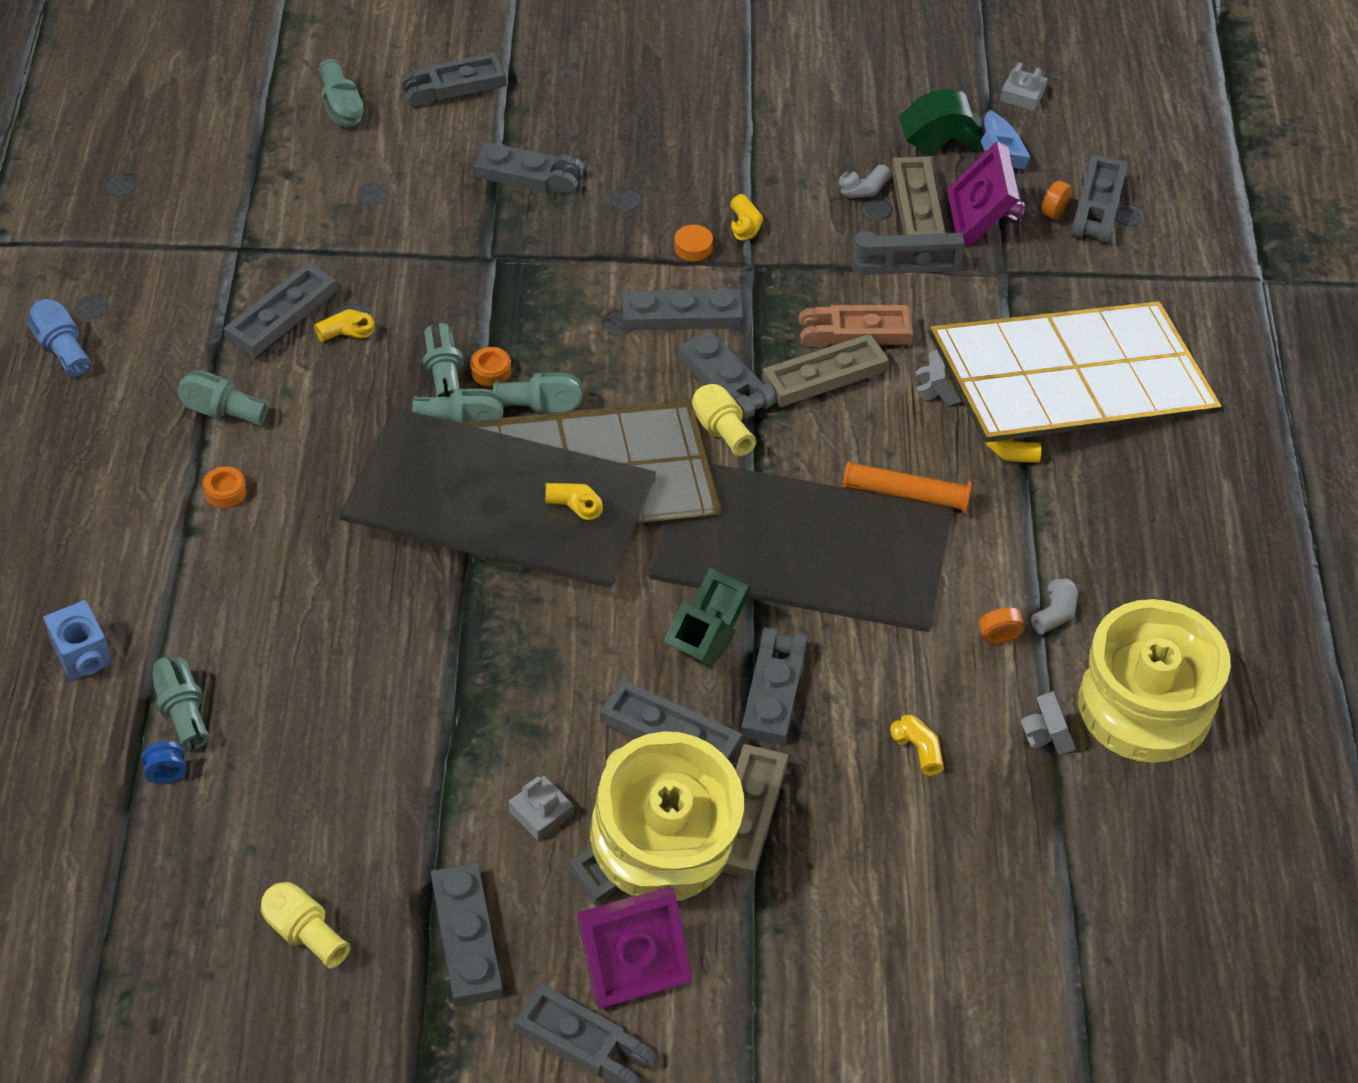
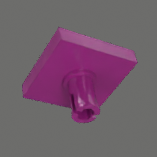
(985, 194)
(634, 947)

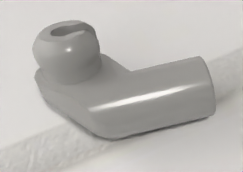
(868, 187)
(1062, 606)

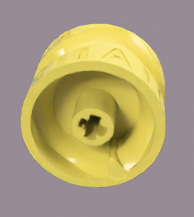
(1153, 680)
(666, 814)

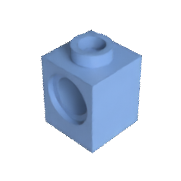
(78, 640)

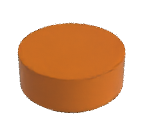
(1056, 199)
(693, 243)
(490, 366)
(224, 487)
(1001, 625)

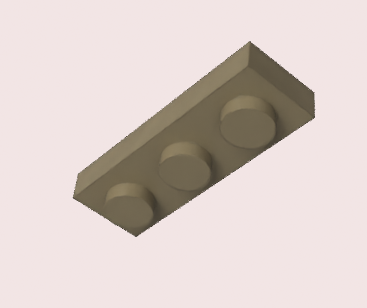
(917, 196)
(826, 369)
(761, 779)

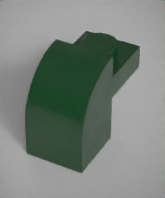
(938, 118)
(708, 624)

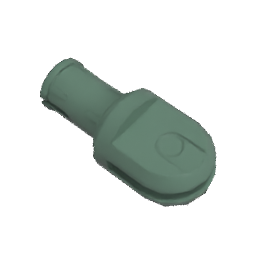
(340, 95)
(442, 361)
(543, 393)
(219, 397)
(461, 406)
(180, 700)

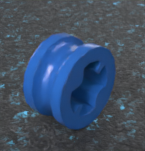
(164, 762)

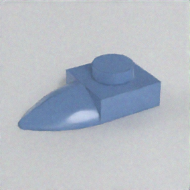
(1000, 130)

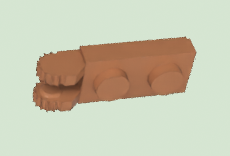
(845, 322)

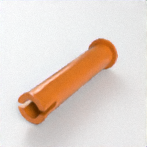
(907, 486)

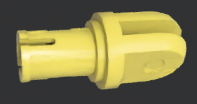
(723, 418)
(301, 922)

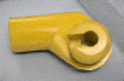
(749, 218)
(347, 323)
(1016, 450)
(577, 497)
(926, 741)

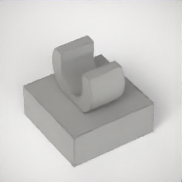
(1024, 88)
(937, 381)
(1048, 726)
(540, 807)

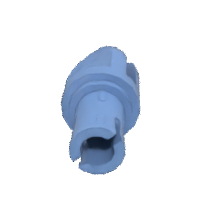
(58, 335)

